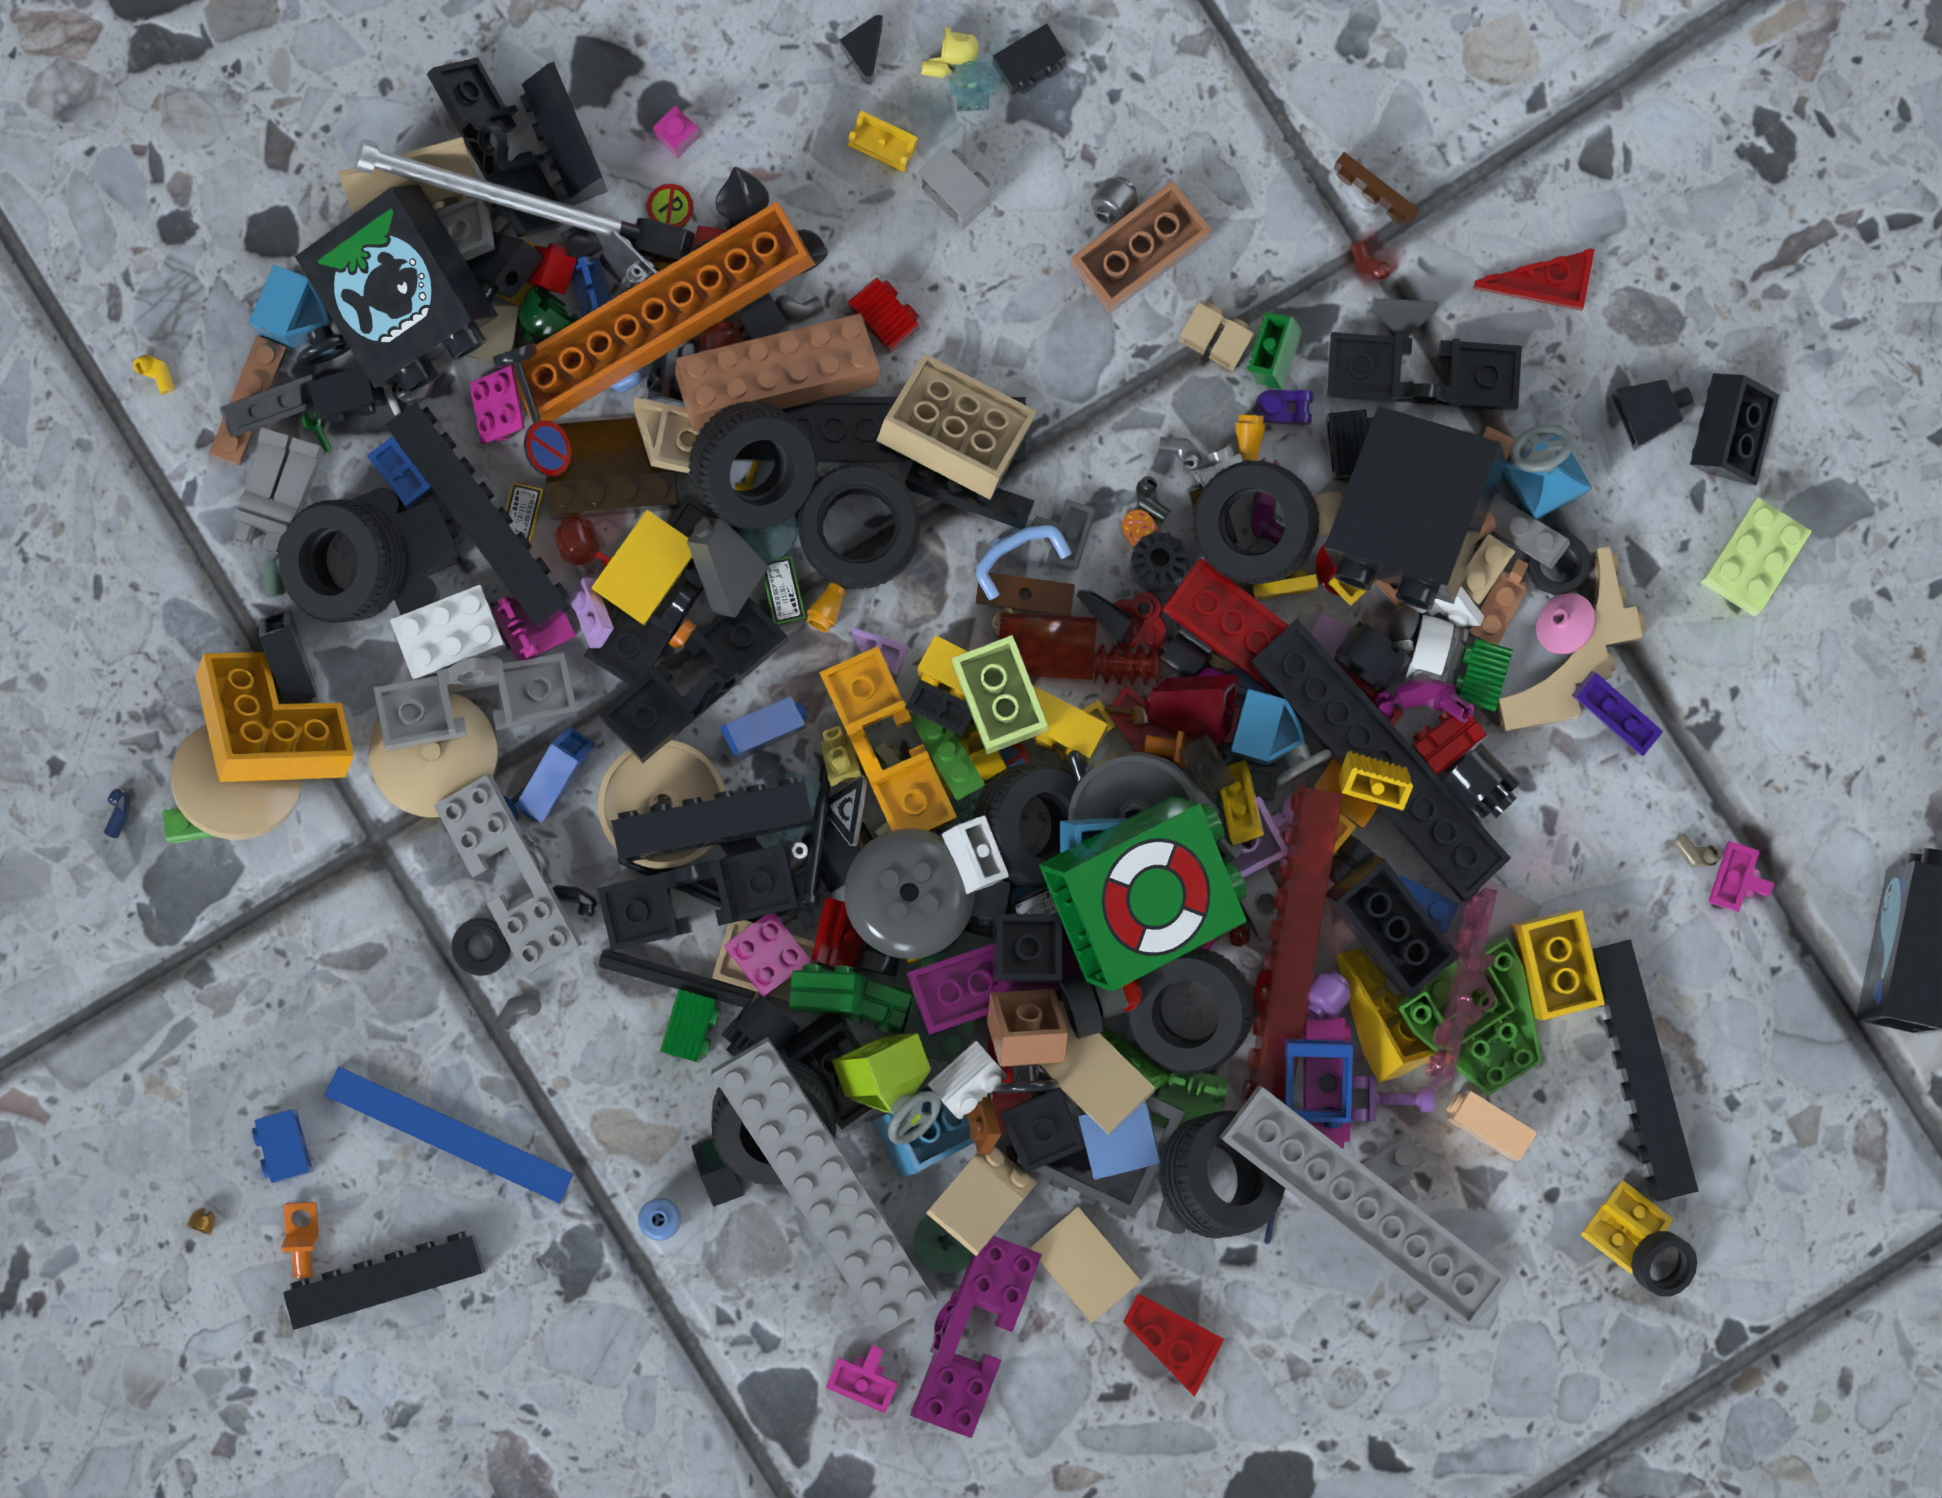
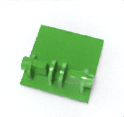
(1194, 1093)

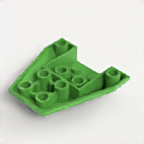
(1506, 1035)

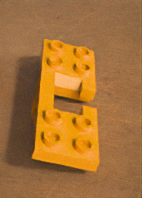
(909, 790)

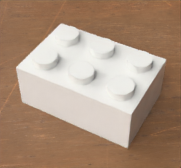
(448, 632)

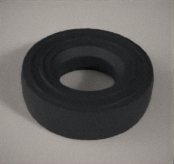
(461, 952)

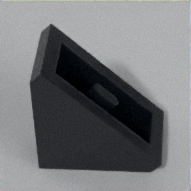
(862, 47)
(717, 1178)

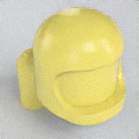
(955, 49)

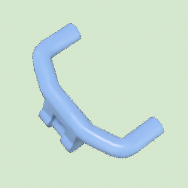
(1015, 539)

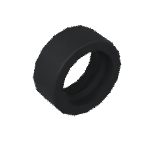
(1581, 572)
(1080, 1006)
(1681, 1275)

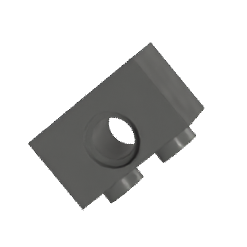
(1258, 884)

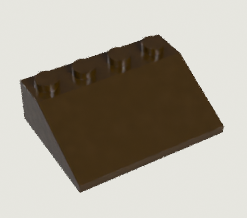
(609, 473)

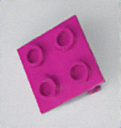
(497, 405)
(523, 635)
(767, 953)

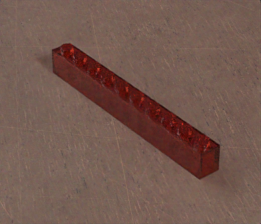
(1293, 935)

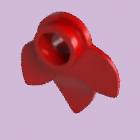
(1153, 627)

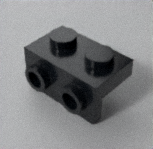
(662, 379)

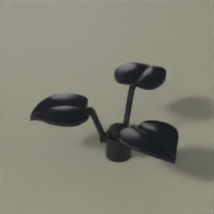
(744, 197)

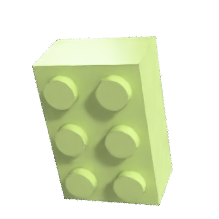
(1756, 556)
(999, 694)

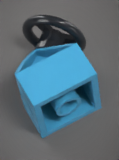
(294, 314)

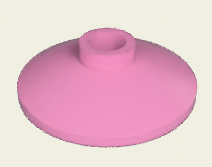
(1573, 630)

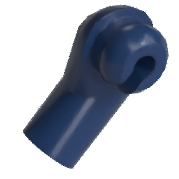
(120, 813)

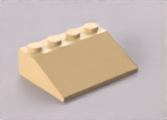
(450, 155)
(956, 426)

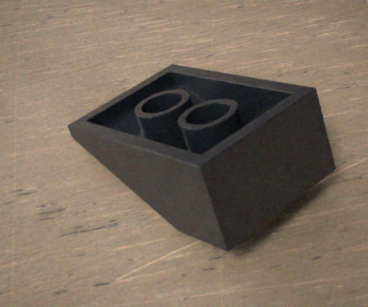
(817, 1047)

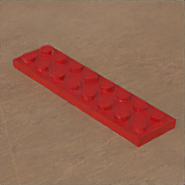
(1233, 622)

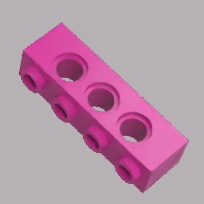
(1317, 1066)

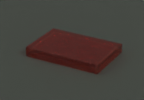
(1053, 644)

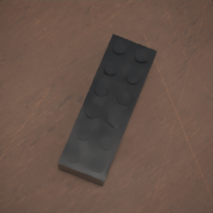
(712, 821)

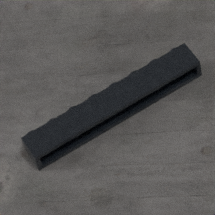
(478, 516)
(1643, 1073)

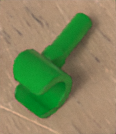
(316, 426)

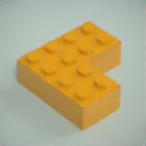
(257, 735)

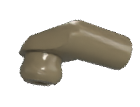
(1697, 855)

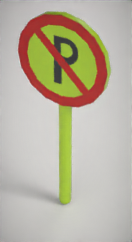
(670, 205)

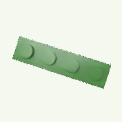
(948, 756)

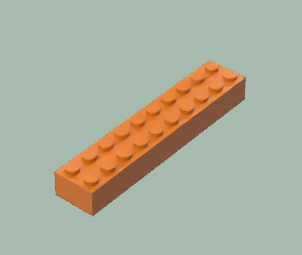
(664, 311)

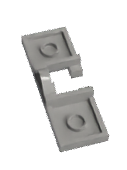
(422, 711)
(484, 826)

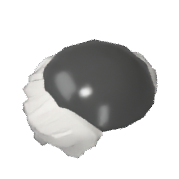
(1402, 627)

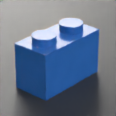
(282, 1146)

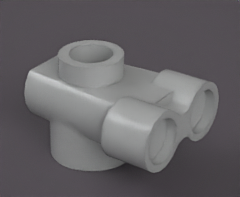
(1219, 459)

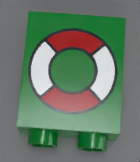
(1145, 891)

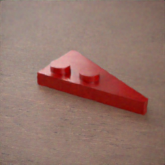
(1552, 282)

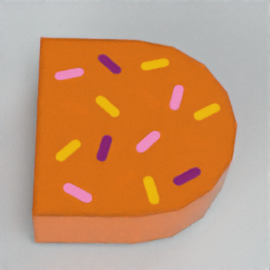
(1137, 524)

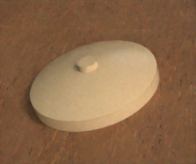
(430, 772)
(665, 778)
(227, 808)

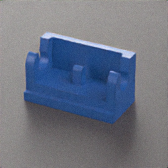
(399, 473)

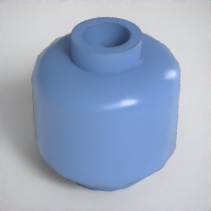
(671, 1219)

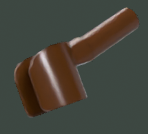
(1138, 713)

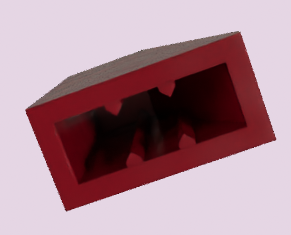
(1195, 704)

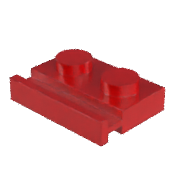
(836, 938)

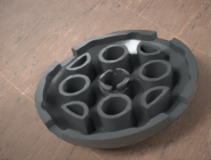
(901, 926)

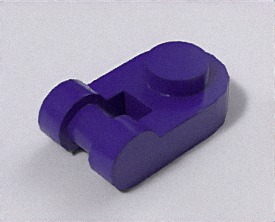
(1273, 406)

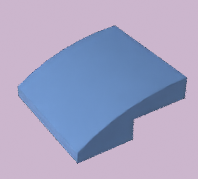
(1125, 1149)

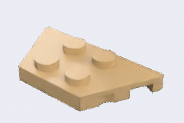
(665, 434)

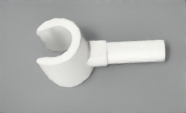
(391, 399)

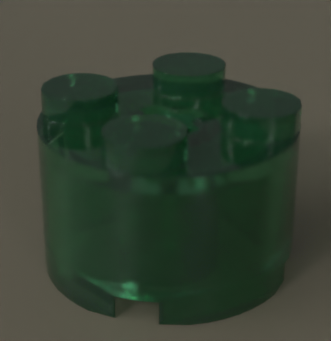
(931, 1250)

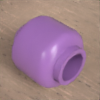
(1328, 995)

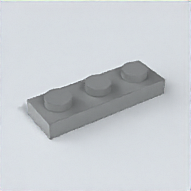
(1527, 533)

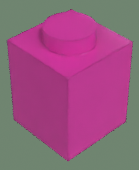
(676, 132)

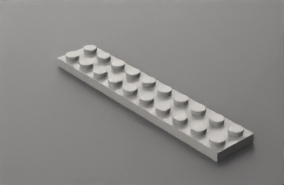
(824, 1185)
(1364, 1207)

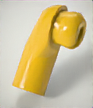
(155, 369)

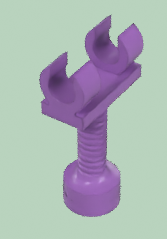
(1423, 1099)

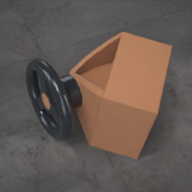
(1027, 1033)

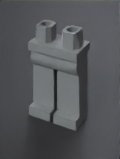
(275, 487)

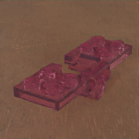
(1468, 976)

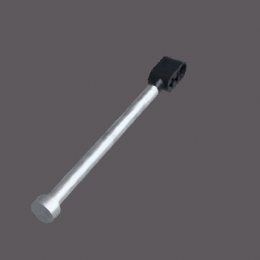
(646, 236)

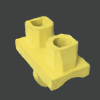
(839, 756)

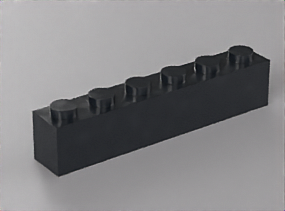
(383, 1282)

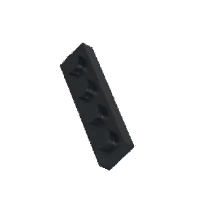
(1002, 507)

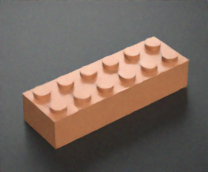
(779, 369)

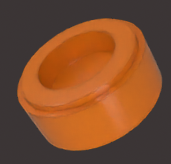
(682, 634)

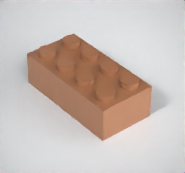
(1140, 247)

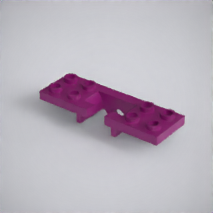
(957, 1385)

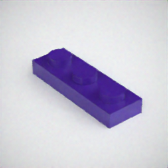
(1617, 713)

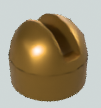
(202, 1223)

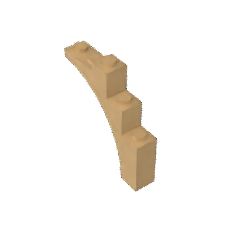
(1615, 625)

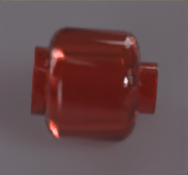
(718, 336)
(577, 541)

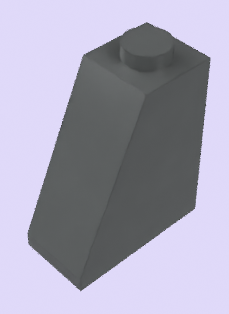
(725, 565)

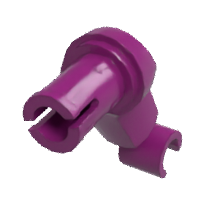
(1264, 516)
(1426, 692)

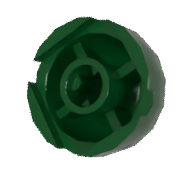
(543, 315)

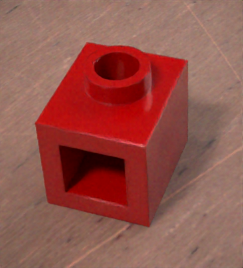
(554, 270)

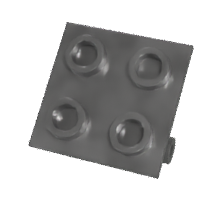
(625, 263)

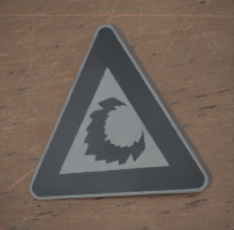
(847, 807)

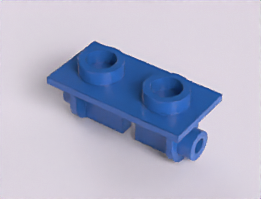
(590, 285)

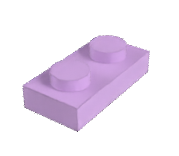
(591, 613)

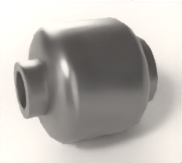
(1114, 200)

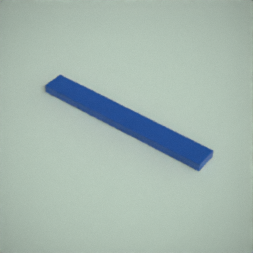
(449, 1134)

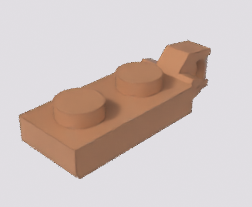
(1501, 604)

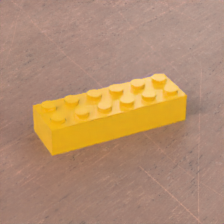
(1067, 725)

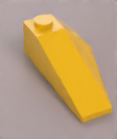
(1381, 1028)

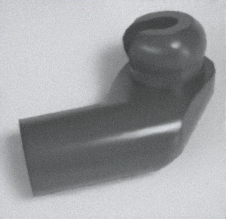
(517, 1006)

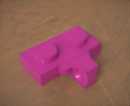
(1737, 878)
(863, 1380)

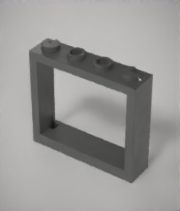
(1092, 1194)

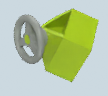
(886, 1078)

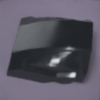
(837, 854)

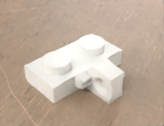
(1461, 613)

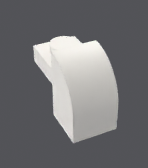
(1430, 649)

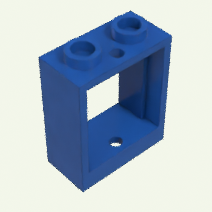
(1321, 1048)

